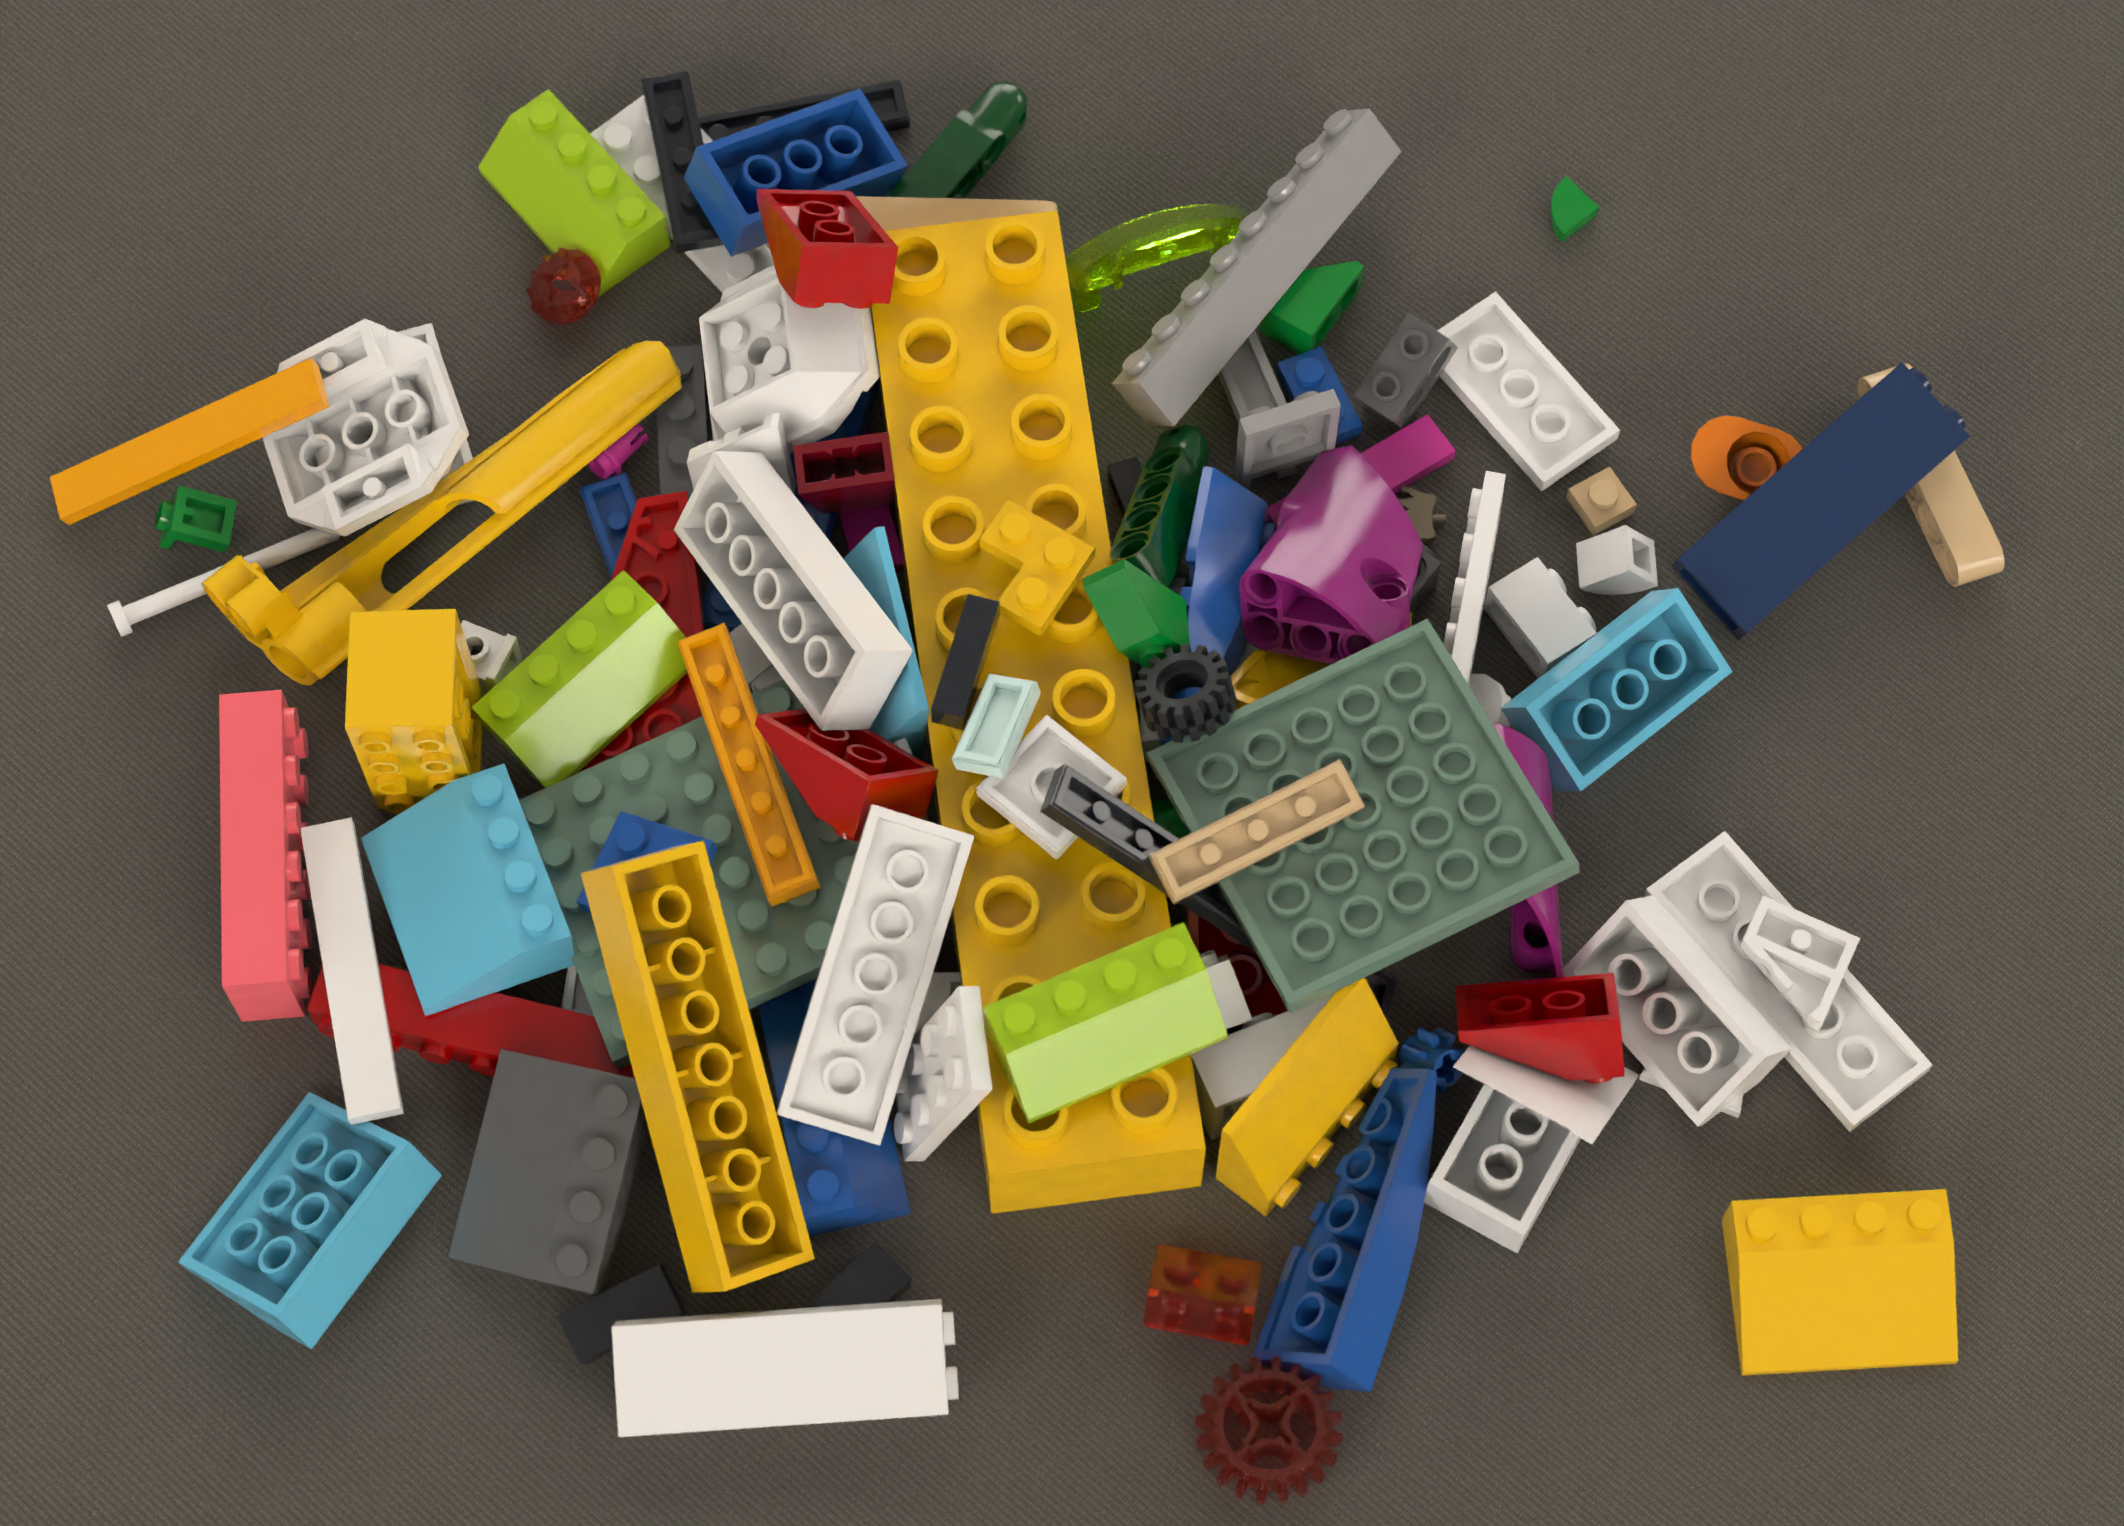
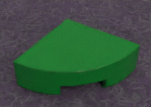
(1570, 209)

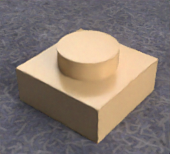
(1601, 501)

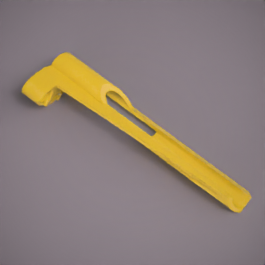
(308, 620)

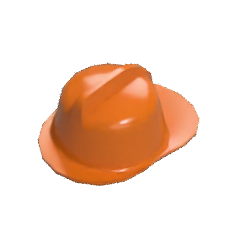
(1739, 454)

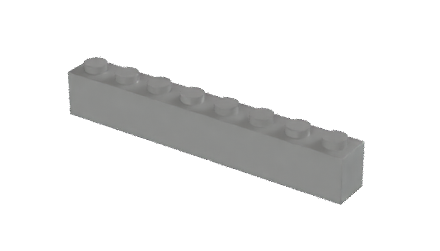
(1256, 267)

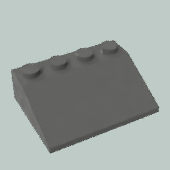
(551, 1172)

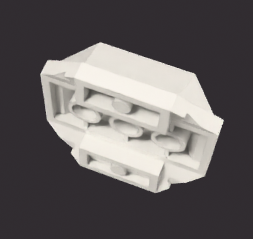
(784, 359)
(375, 386)

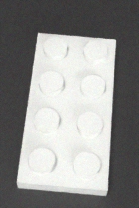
(1523, 393)
(942, 1075)

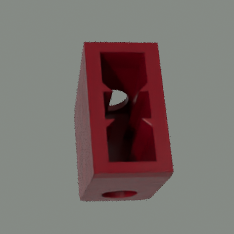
(847, 473)

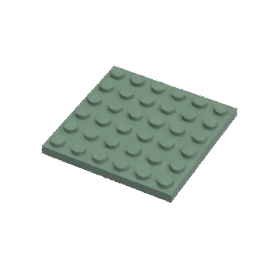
(683, 787)
(1442, 827)

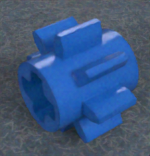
(1433, 1052)

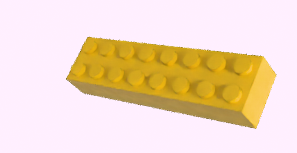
(698, 1067)

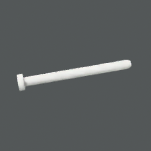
(192, 588)

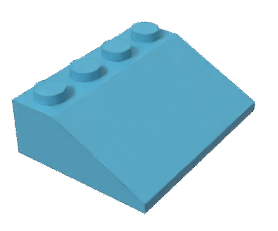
(906, 706)
(468, 892)
(311, 1218)

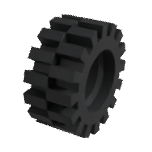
(1191, 713)

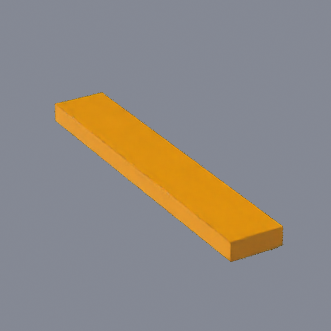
(189, 441)
(748, 765)

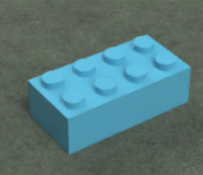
(1618, 688)

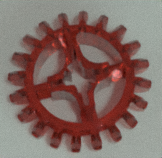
(1251, 1413)

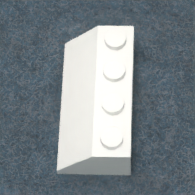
(1680, 1002)

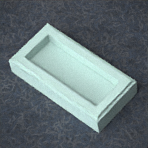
(996, 725)

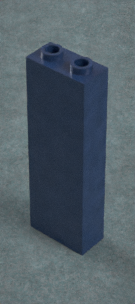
(1821, 500)

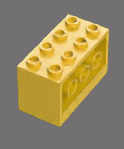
(411, 703)

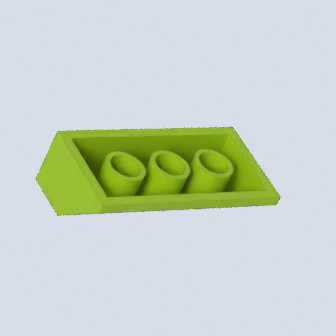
(573, 190)
(585, 682)
(1105, 1022)

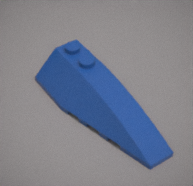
(1224, 540)
(835, 1175)
(1354, 1267)

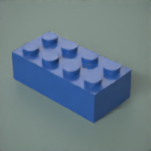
(816, 148)

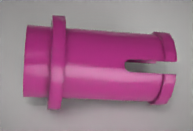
(611, 459)

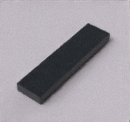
(675, 138)

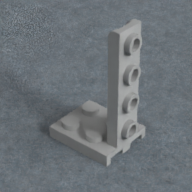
(1270, 430)

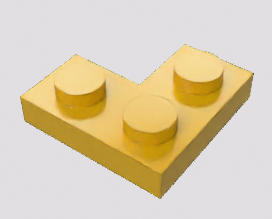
(1047, 562)

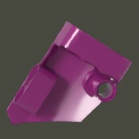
(1334, 567)
(1540, 912)

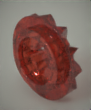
(564, 306)

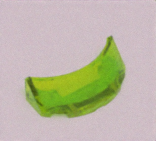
(1147, 243)

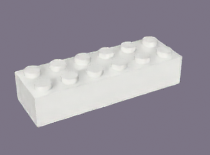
(792, 591)

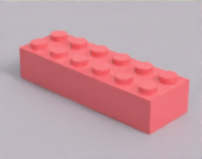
(263, 856)

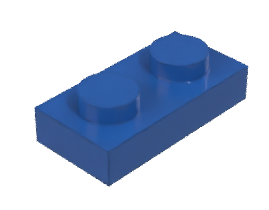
(1315, 373)

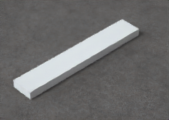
(351, 971)

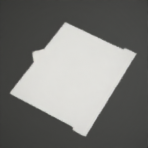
(1573, 1104)

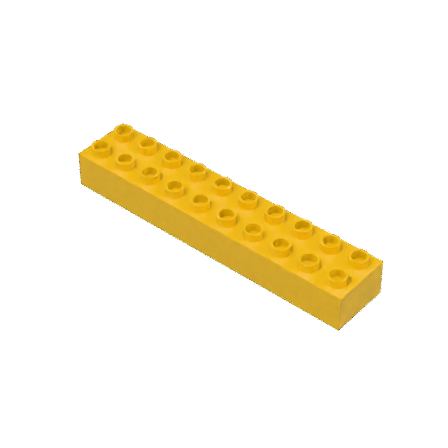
(978, 412)

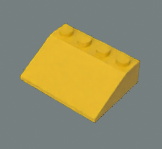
(1307, 1099)
(1842, 1281)

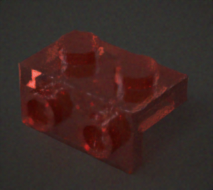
(1202, 1294)

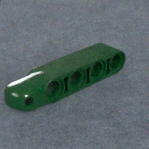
(967, 146)
(1163, 504)

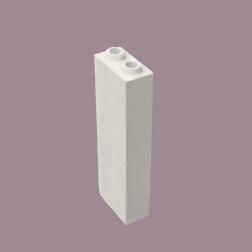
(783, 1367)

